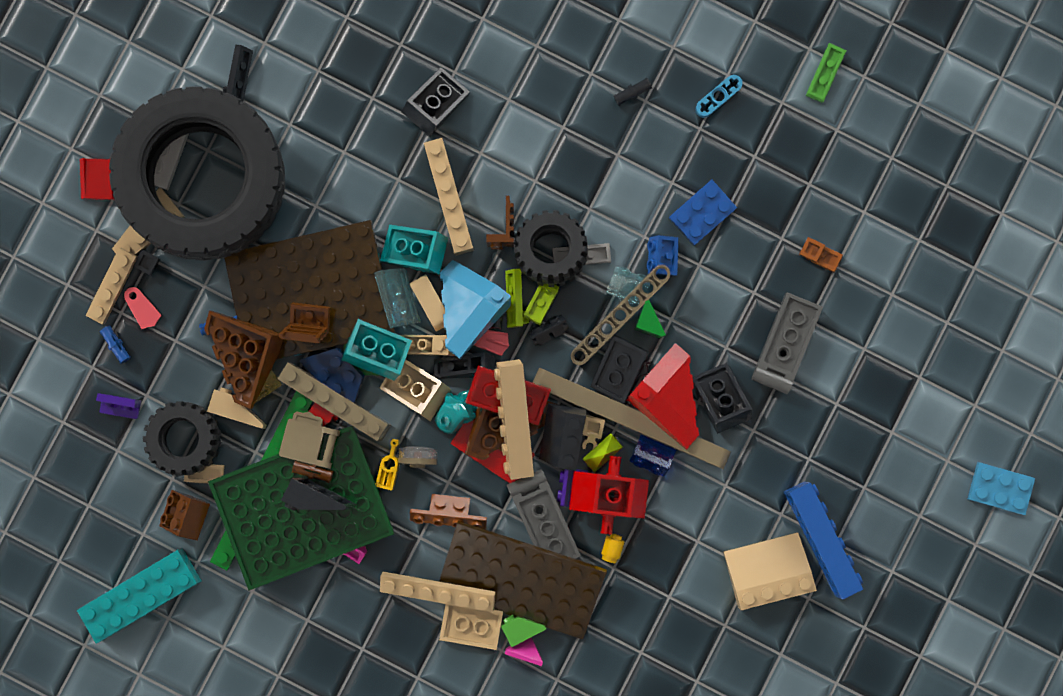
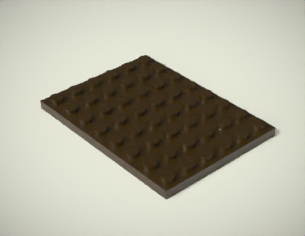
(313, 269)

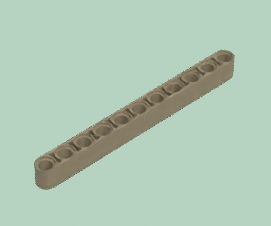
(627, 417)

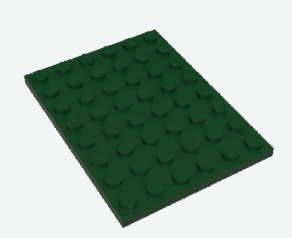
(279, 541)

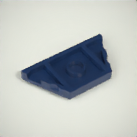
(335, 373)

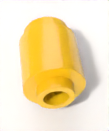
(612, 548)

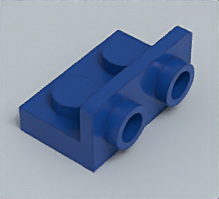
(663, 251)

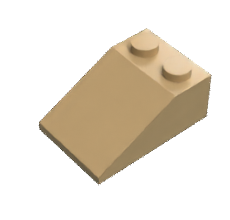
(417, 390)

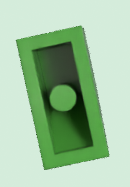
(520, 629)

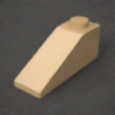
(224, 405)

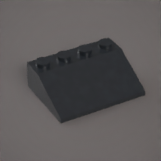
(308, 495)

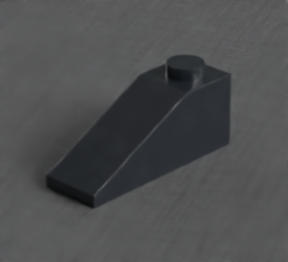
(462, 368)

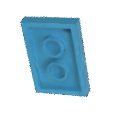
(1001, 488)

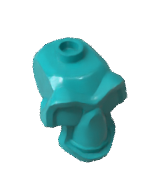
(454, 413)

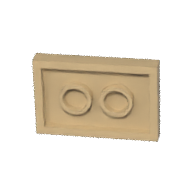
(471, 626)

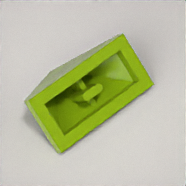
(601, 453)

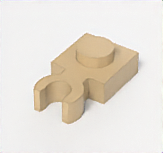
(592, 429)

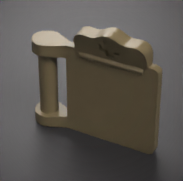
(304, 439)

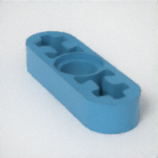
(711, 109)

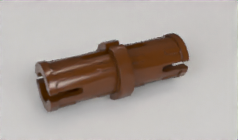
(299, 468)

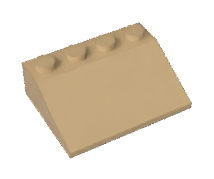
(769, 571)

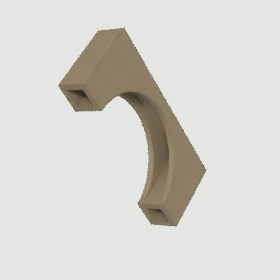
(334, 402)

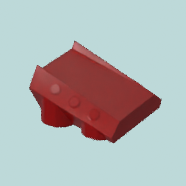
(95, 179)

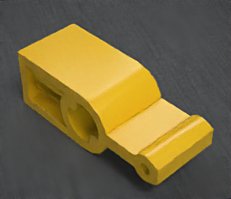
(392, 472)

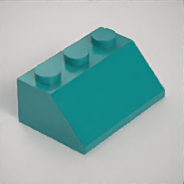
(376, 350)

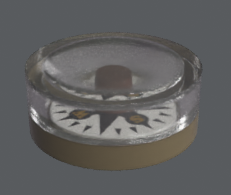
(417, 456)

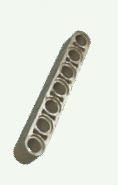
(616, 323)

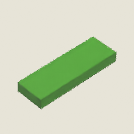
(825, 72)

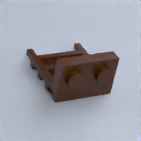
(498, 241)
(307, 323)

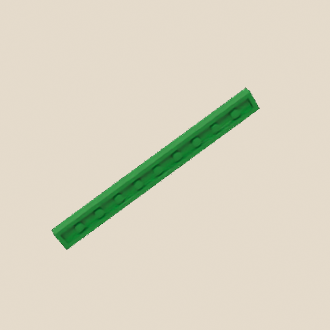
(224, 552)

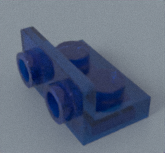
(652, 456)

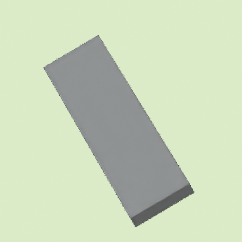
(596, 254)

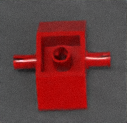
(591, 494)

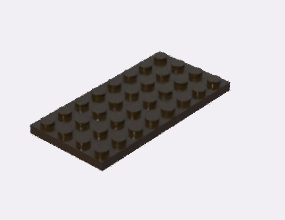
(525, 578)

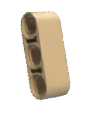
(429, 301)

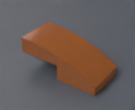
(821, 255)

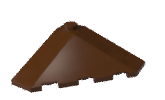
(245, 352)
(486, 435)

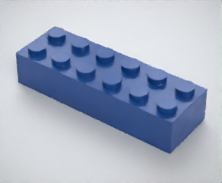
(823, 540)

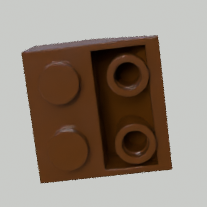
(184, 515)

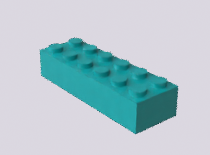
(139, 595)

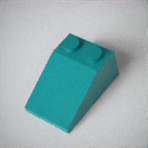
(414, 248)

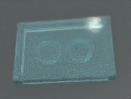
(397, 297)

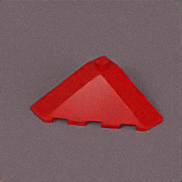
(668, 397)

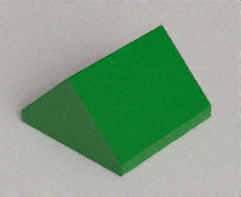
(648, 322)

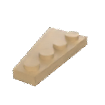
(132, 240)

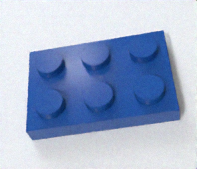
(702, 212)

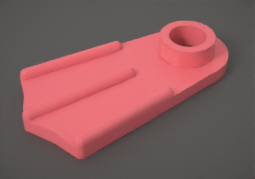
(142, 308)
(494, 342)

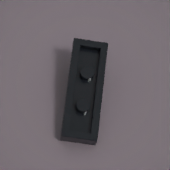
(239, 72)

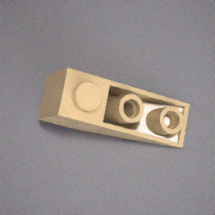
(428, 345)

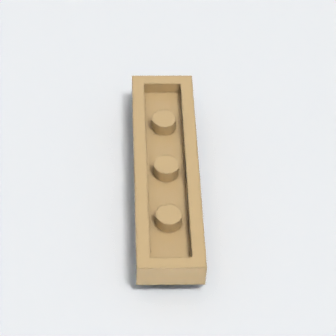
(111, 286)

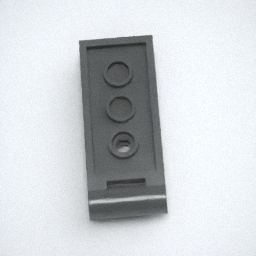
(789, 333)
(548, 528)

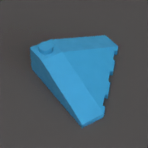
(470, 306)

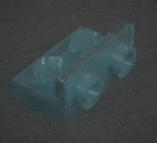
(624, 282)

